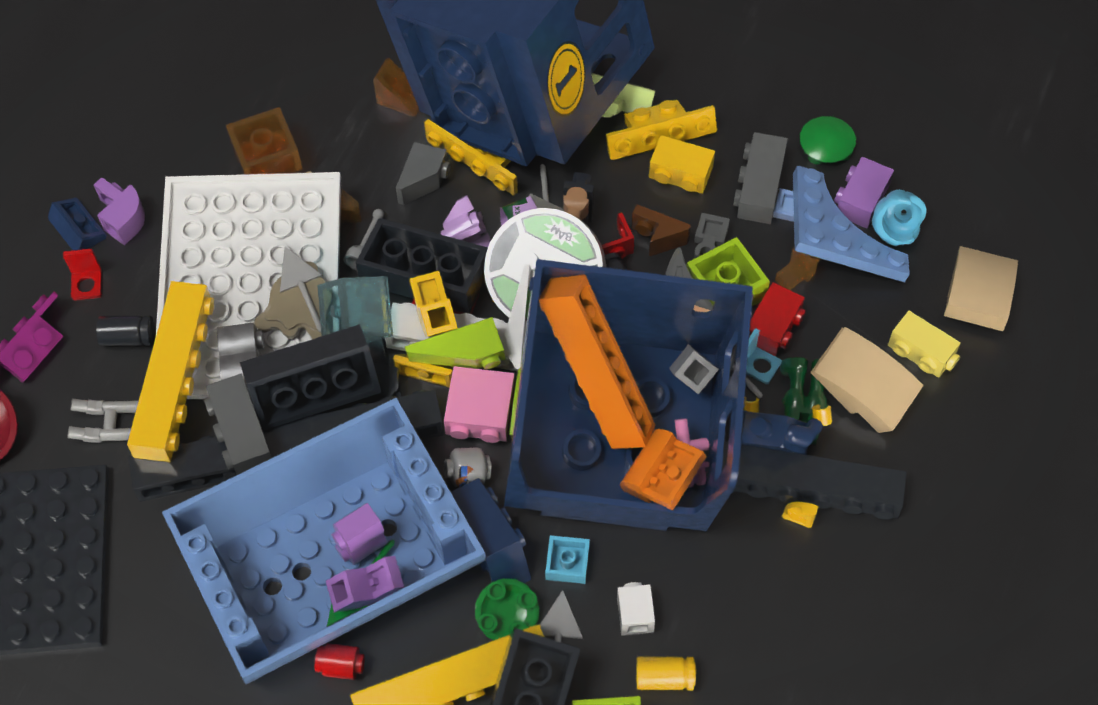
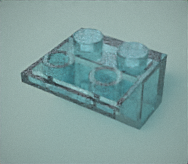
(355, 302)

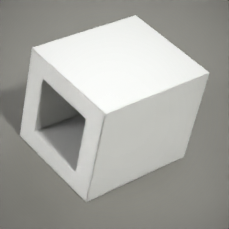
(635, 609)

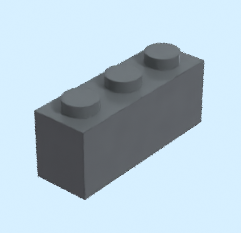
(760, 178)
(236, 424)

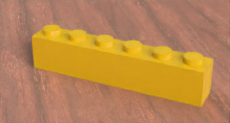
(170, 372)
(444, 680)

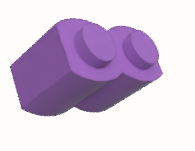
(358, 534)

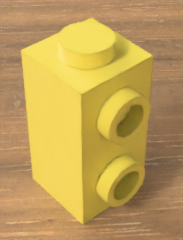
(924, 345)

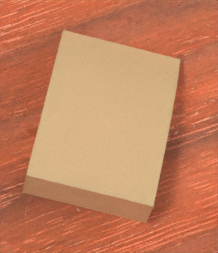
(981, 288)
(866, 380)

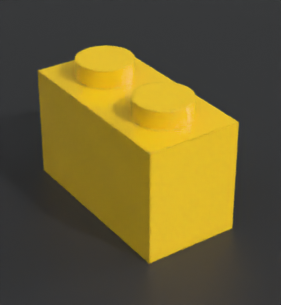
(681, 164)

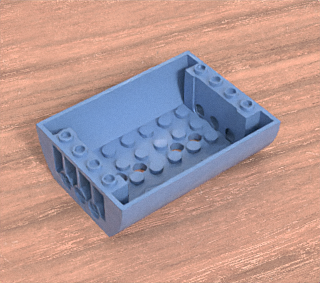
(283, 519)

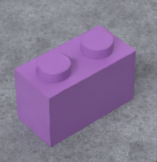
(864, 190)

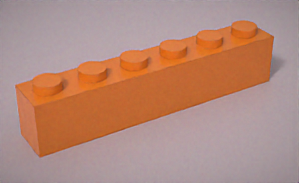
(597, 361)

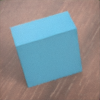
(567, 559)

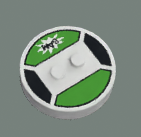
(533, 236)

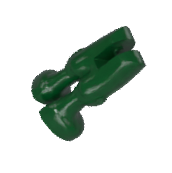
(794, 401)

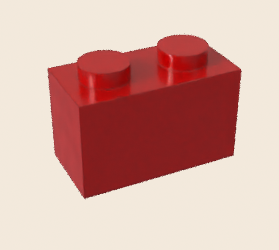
(776, 317)

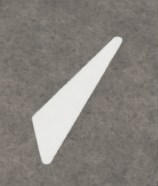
(514, 332)

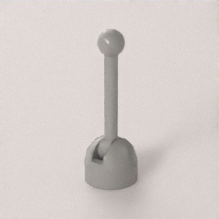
(353, 252)

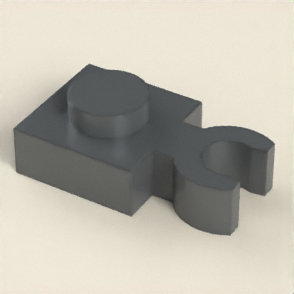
(710, 233)

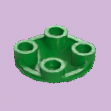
(827, 140)
(504, 607)

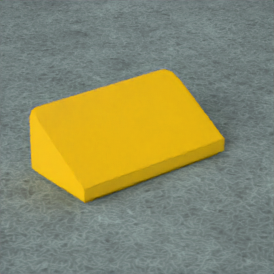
(427, 372)

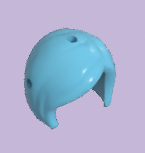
(892, 224)

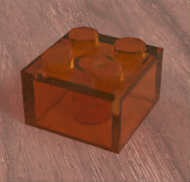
(264, 144)

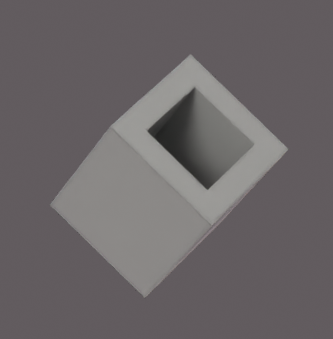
(693, 369)

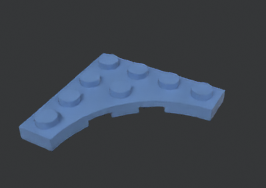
(830, 235)

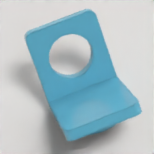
(756, 353)

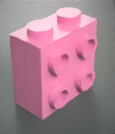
(479, 404)

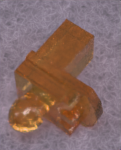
(800, 267)

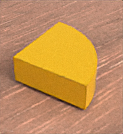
(800, 513)

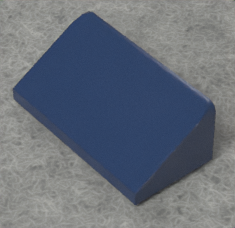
(75, 224)

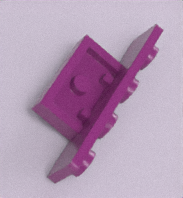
(31, 343)

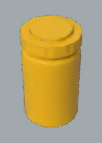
(665, 673)

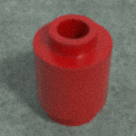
(339, 661)

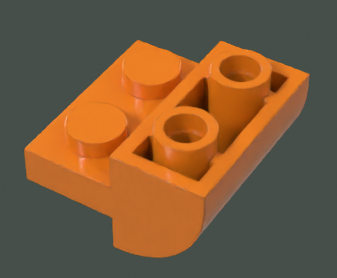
(663, 470)

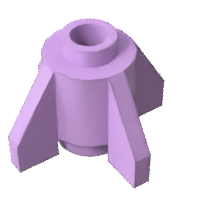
(466, 225)

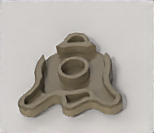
(289, 310)

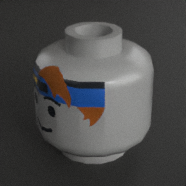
(466, 466)

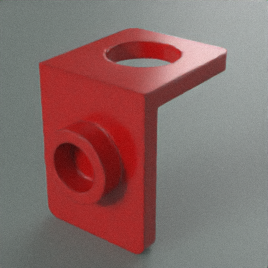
(622, 246)
(83, 266)

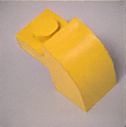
(432, 304)

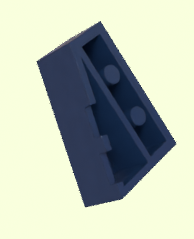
(494, 532)

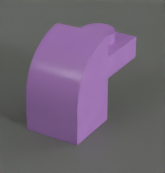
(124, 212)
(364, 585)

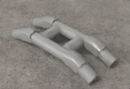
(109, 410)

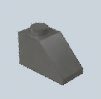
(422, 172)

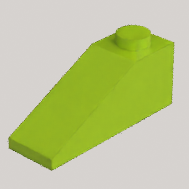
(467, 347)

